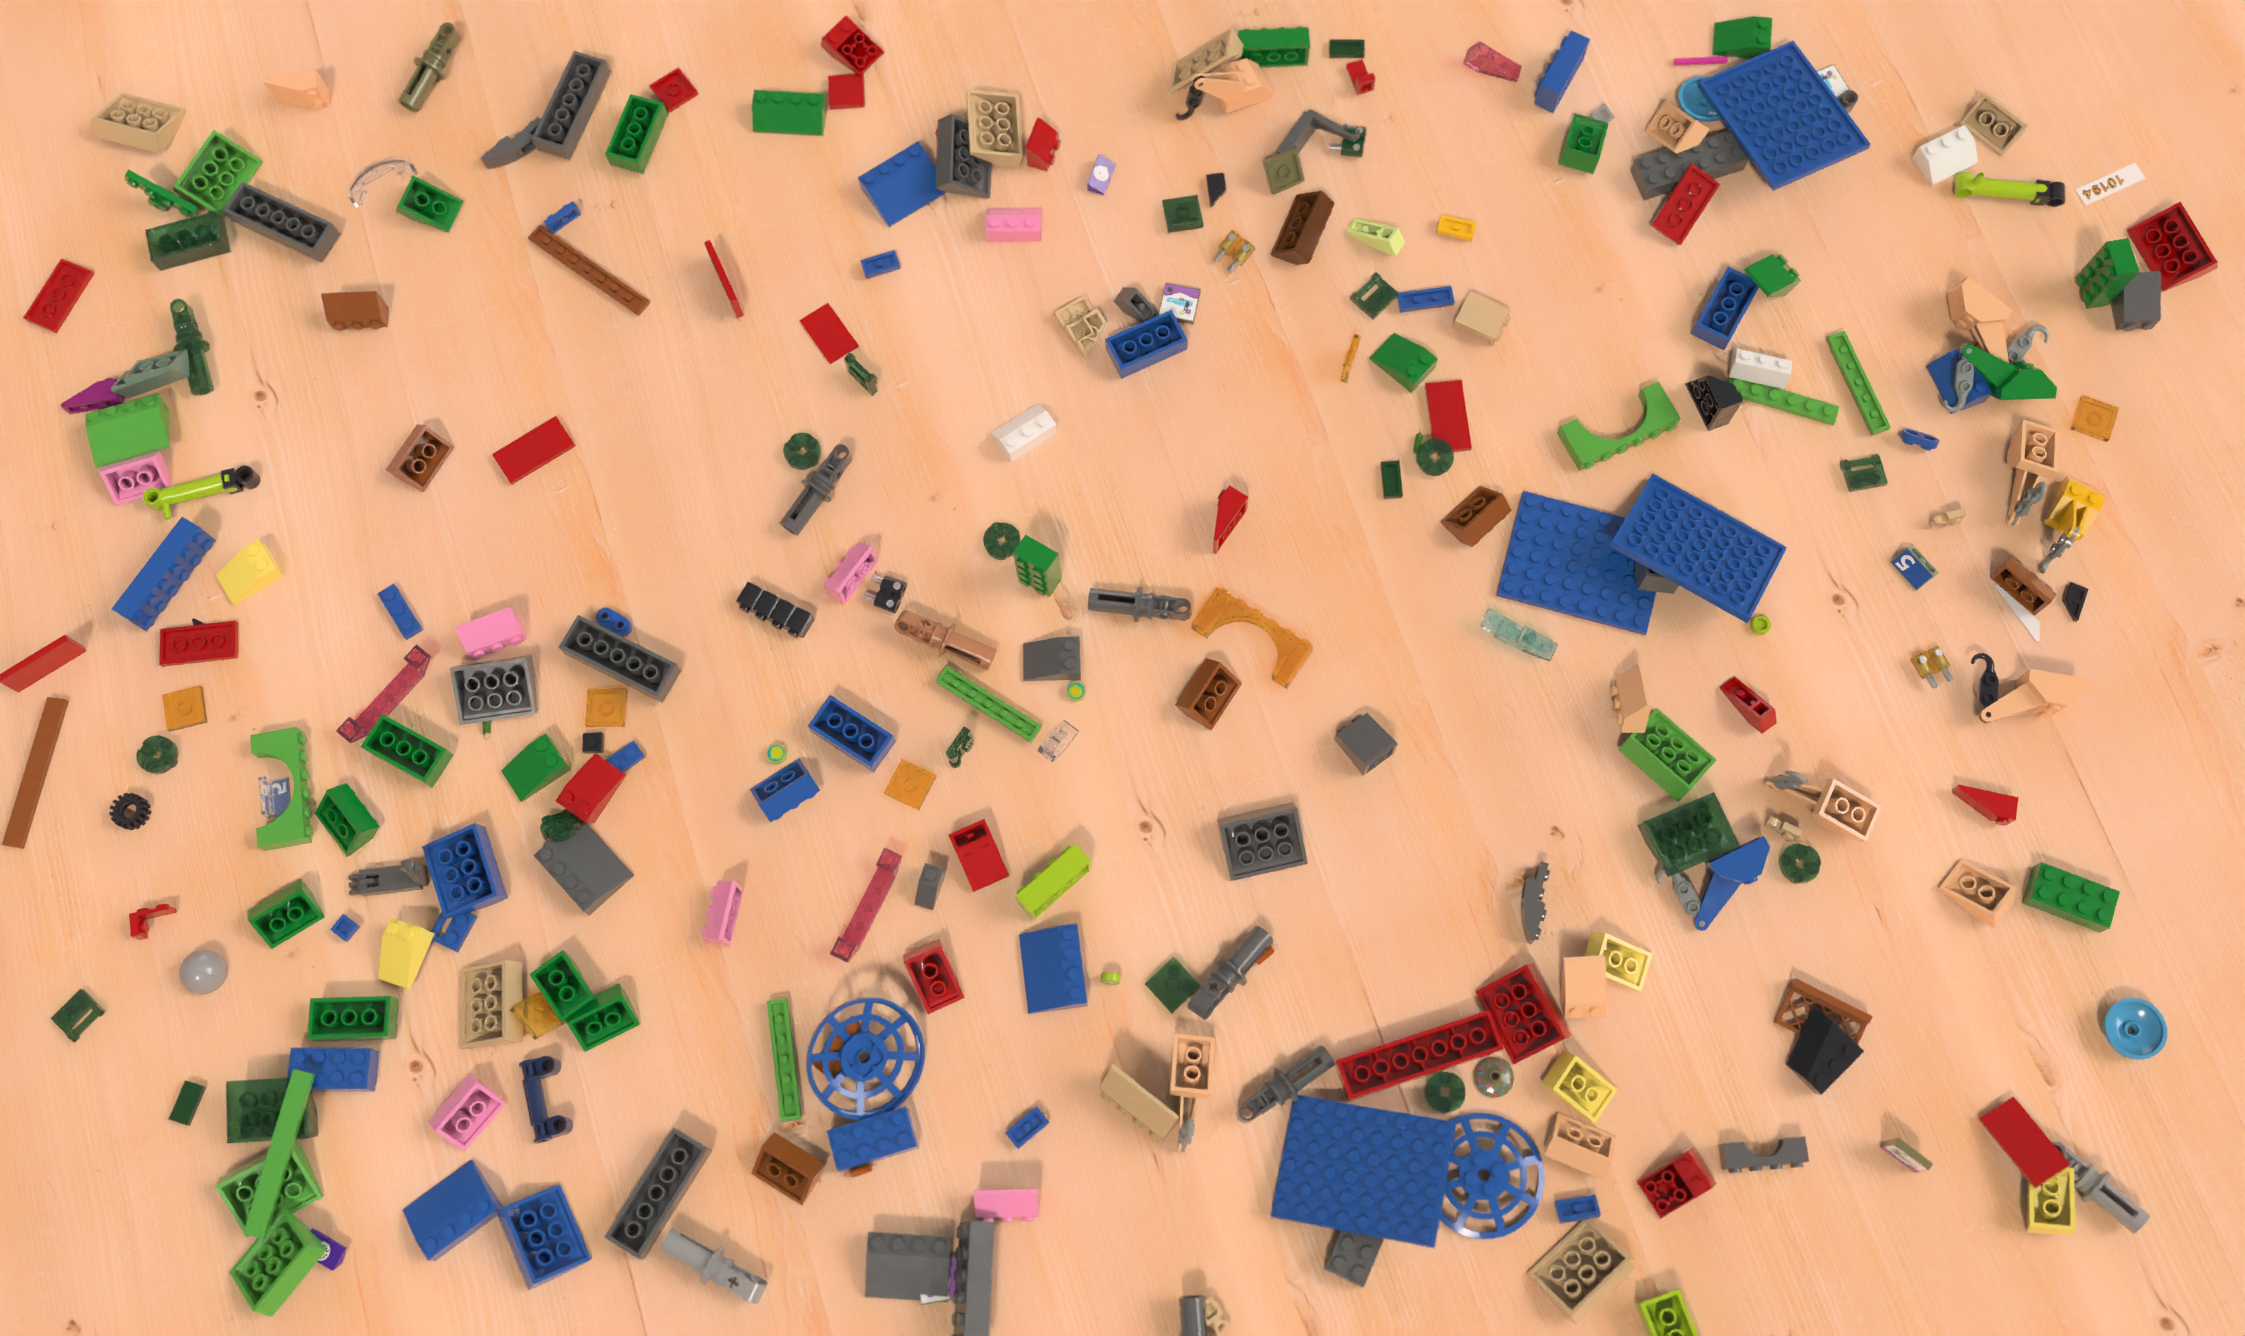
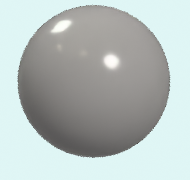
(203, 972)

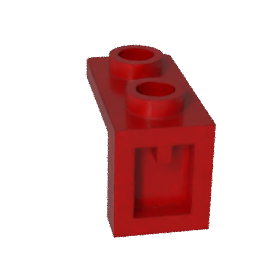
(1360, 78)
(138, 923)

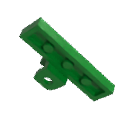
(159, 196)

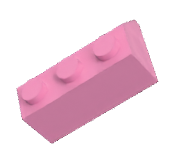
(1013, 224)
(132, 476)
(850, 572)
(491, 633)
(722, 913)
(466, 1112)
(1006, 1204)

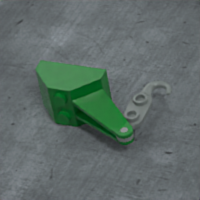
(2005, 379)

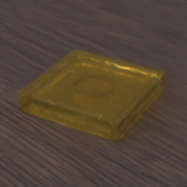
(1350, 358)
(2094, 418)
(606, 707)
(184, 708)
(910, 784)
(536, 1015)

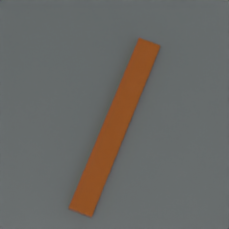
(589, 270)
(35, 773)

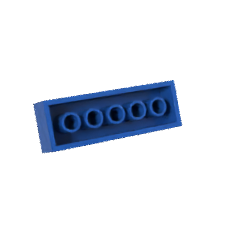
(164, 574)

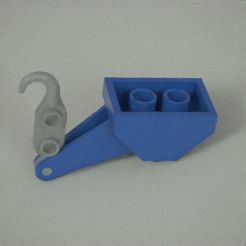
(1727, 874)

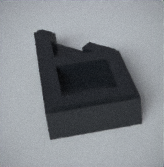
(1216, 187)
(2074, 599)

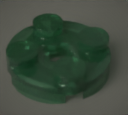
(1428, 448)
(804, 461)
(998, 531)
(168, 756)
(560, 826)
(1810, 867)
(1445, 1080)

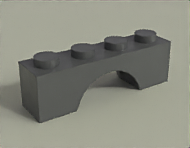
(1738, 1156)

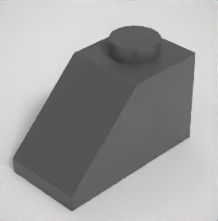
(1135, 304)
(929, 886)

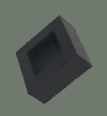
(593, 743)

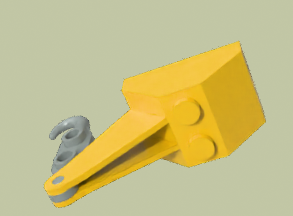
(2072, 514)

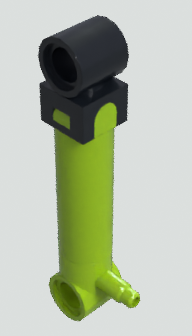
(2037, 193)
(228, 481)

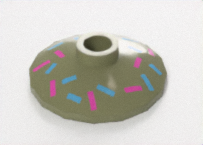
(1484, 1081)

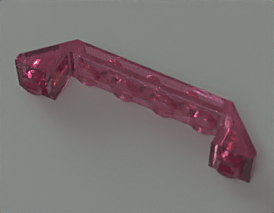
(389, 698)
(869, 906)

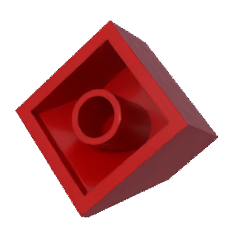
(1042, 145)

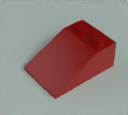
(1231, 509)
(591, 789)
(933, 976)

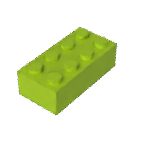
(1053, 881)
(1666, 1315)

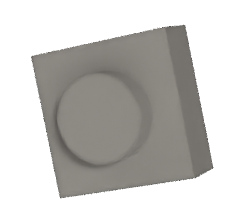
(1603, 114)

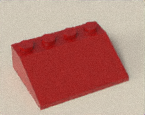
(2173, 247)
(1523, 1013)

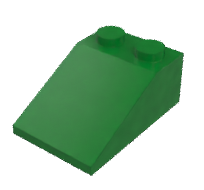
(1742, 37)
(1584, 143)
(429, 205)
(1773, 275)
(1404, 361)
(535, 767)
(562, 985)

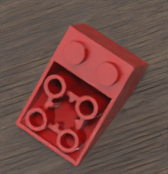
(851, 46)
(978, 855)
(1677, 1183)

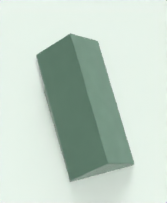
(153, 374)

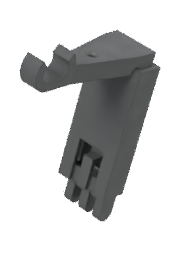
(1306, 127)
(390, 879)

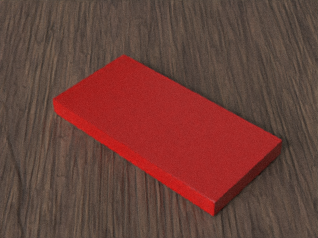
(1685, 204)
(724, 279)
(58, 295)
(1448, 414)
(533, 450)
(198, 643)
(41, 663)
(2024, 1142)

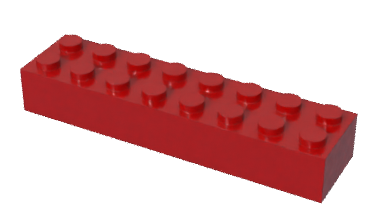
(1418, 1055)

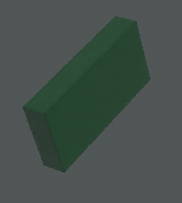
(1346, 48)
(1391, 479)
(187, 1103)

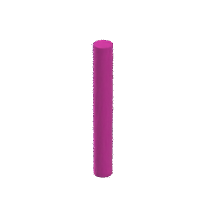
(1701, 60)

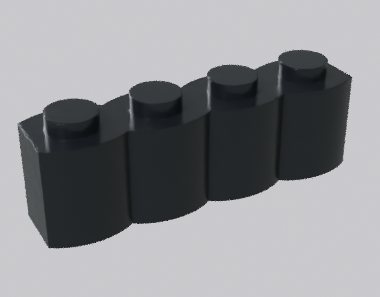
(774, 609)

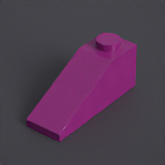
(93, 398)

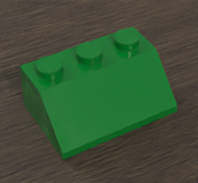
(346, 819)
(285, 914)
(603, 1018)

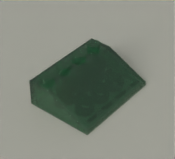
(1689, 834)
(255, 1109)

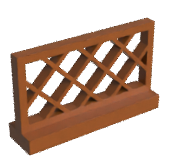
(1824, 1000)

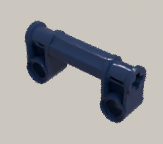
(544, 1127)

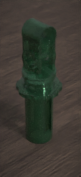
(190, 338)

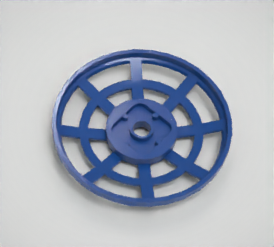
(873, 1065)
(1497, 1180)

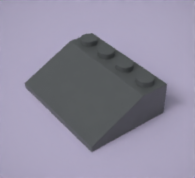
(955, 167)
(494, 689)
(1262, 841)
(584, 868)
(907, 1265)

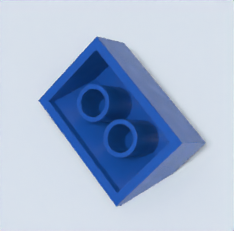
(1943, 374)
(784, 790)

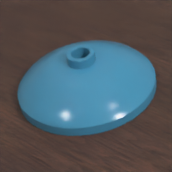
(1694, 101)
(2147, 1028)

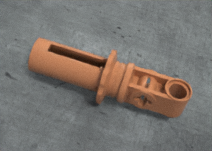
(944, 639)

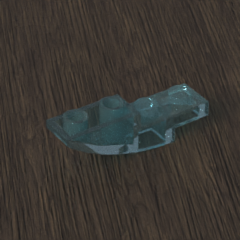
(1519, 637)

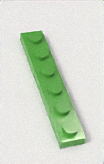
(1858, 383)
(1786, 401)
(988, 704)
(784, 1060)

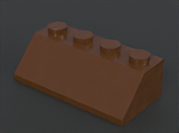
(1303, 228)

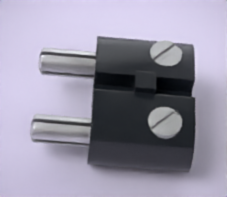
(889, 594)

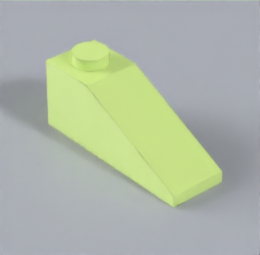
(1376, 235)

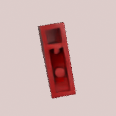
(1750, 705)
(1990, 804)

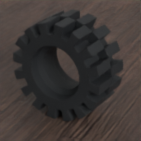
(120, 807)

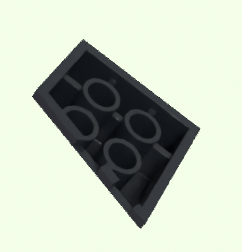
(1714, 400)
(1822, 1052)

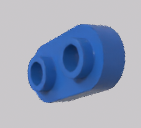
(1925, 441)
(613, 621)

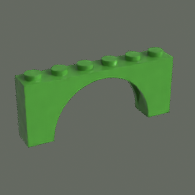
(1589, 449)
(294, 824)

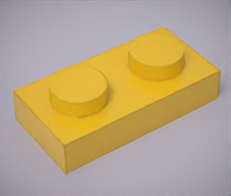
(1456, 227)

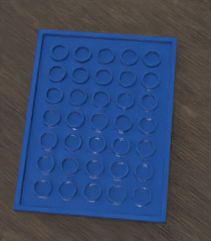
(1783, 115)
(1699, 547)
(1565, 565)
(1364, 1171)

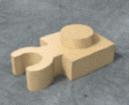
(1953, 518)
(1786, 830)
(1212, 1314)

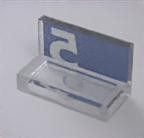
(274, 796)

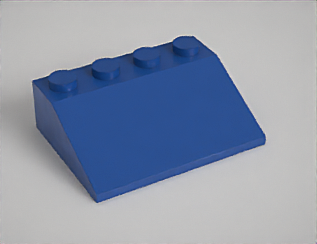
(901, 184)
(464, 871)
(1053, 969)
(452, 1211)
(543, 1236)

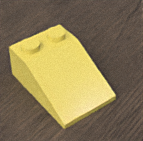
(249, 572)
(402, 952)
(1624, 962)
(1579, 1086)
(2052, 1206)

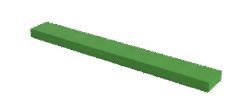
(279, 1154)

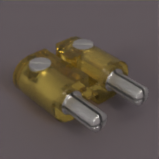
(1236, 248)
(1931, 663)

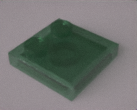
(1182, 213)
(1173, 985)

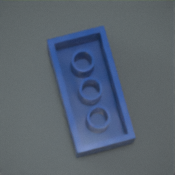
(1561, 71)
(1725, 308)
(1146, 344)
(852, 733)
(337, 1068)
(872, 1139)

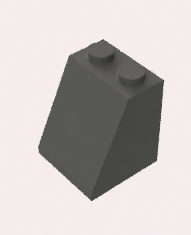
(2138, 303)
(1365, 743)

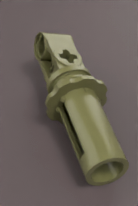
(430, 67)

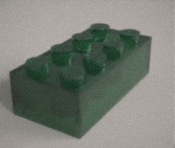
(187, 240)

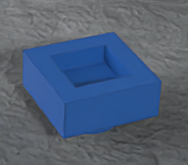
(345, 927)

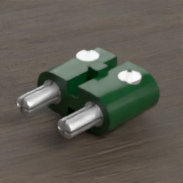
(1352, 148)

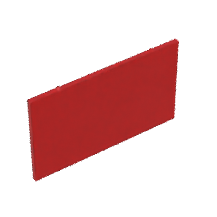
(829, 333)

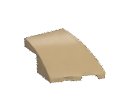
(1081, 323)

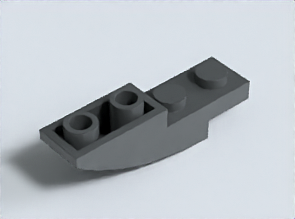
(511, 150)
(1531, 909)

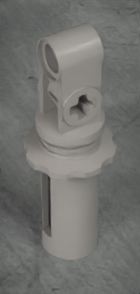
(2103, 1193)
(713, 1266)

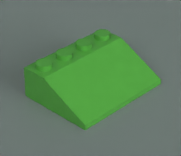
(216, 173)
(128, 430)
(1667, 755)
(296, 1192)
(277, 1263)

